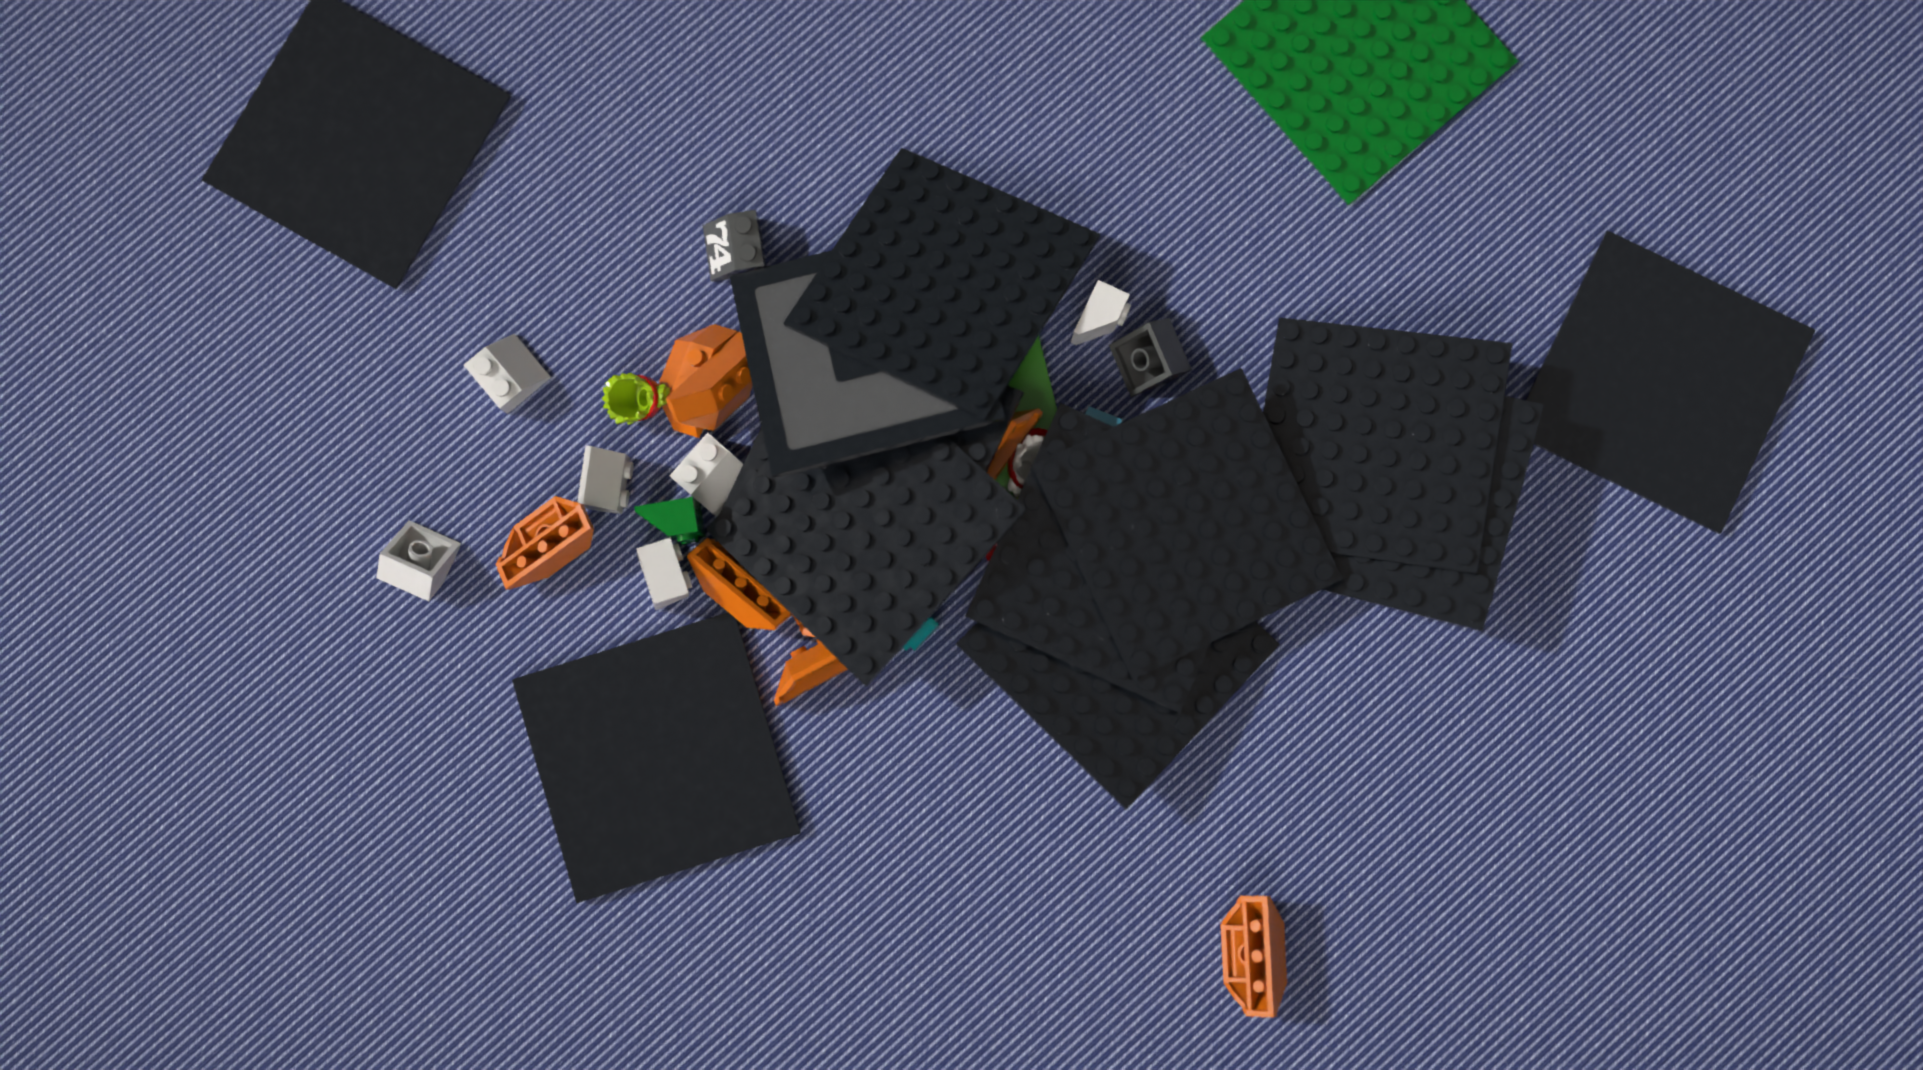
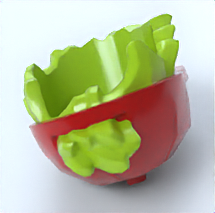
(633, 397)

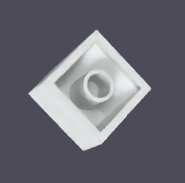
(1102, 313)
(507, 372)
(708, 473)
(604, 480)
(417, 560)
(663, 573)

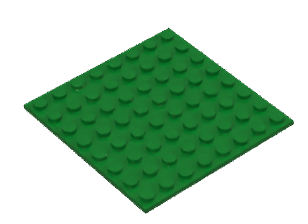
(1358, 76)

